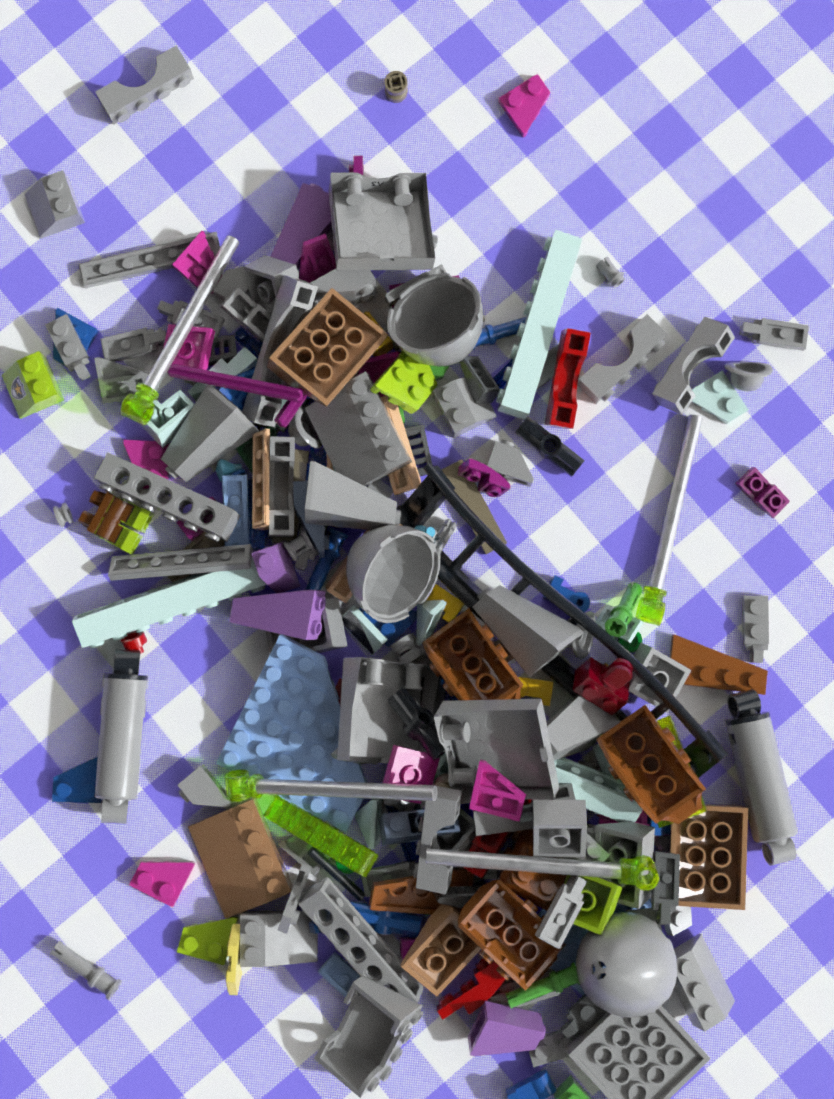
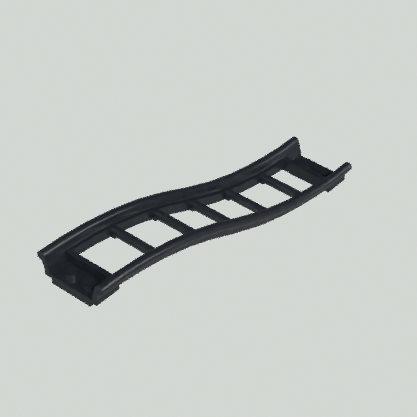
(420, 506)

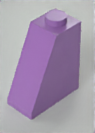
(276, 568)
(505, 1030)

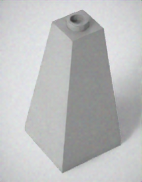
(207, 435)
(346, 503)
(525, 628)
(577, 727)

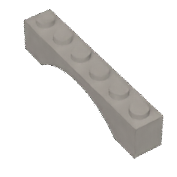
(290, 308)

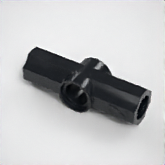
(562, 457)
(417, 722)

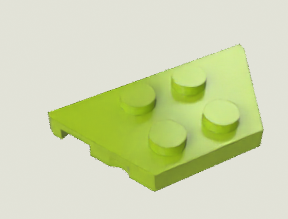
(406, 383)

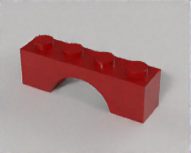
(569, 360)

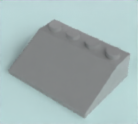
(359, 433)

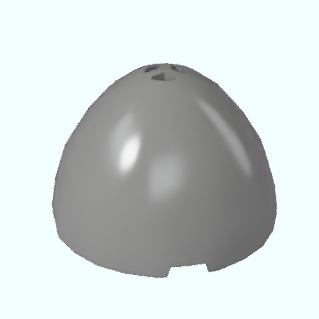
(437, 319)
(392, 571)
(637, 962)

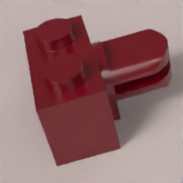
(604, 683)

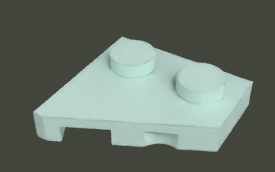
(719, 398)

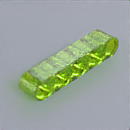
(321, 835)

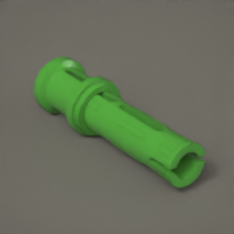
(622, 614)
(555, 982)

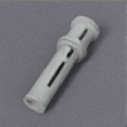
(95, 976)

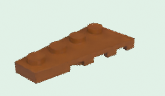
(716, 669)
(404, 897)

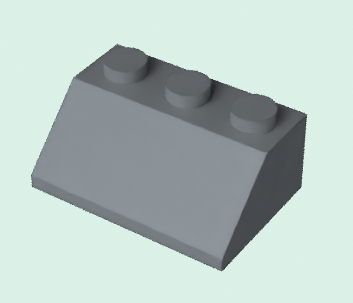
(627, 841)
(701, 984)

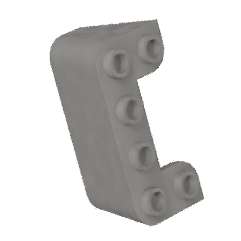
(369, 1036)

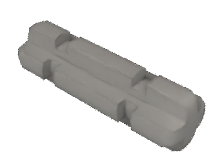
(444, 535)

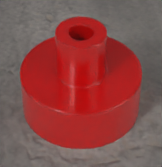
(134, 641)

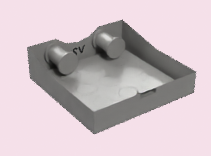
(383, 224)
(366, 718)
(503, 733)
(638, 1055)

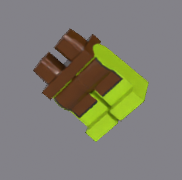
(109, 517)

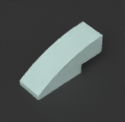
(240, 363)

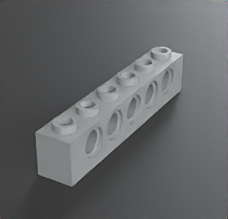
(115, 468)
(357, 939)

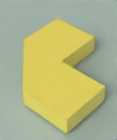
(234, 971)

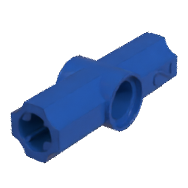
(390, 922)

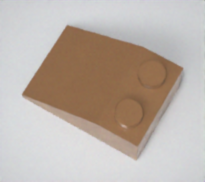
(439, 950)

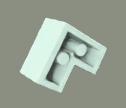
(168, 418)

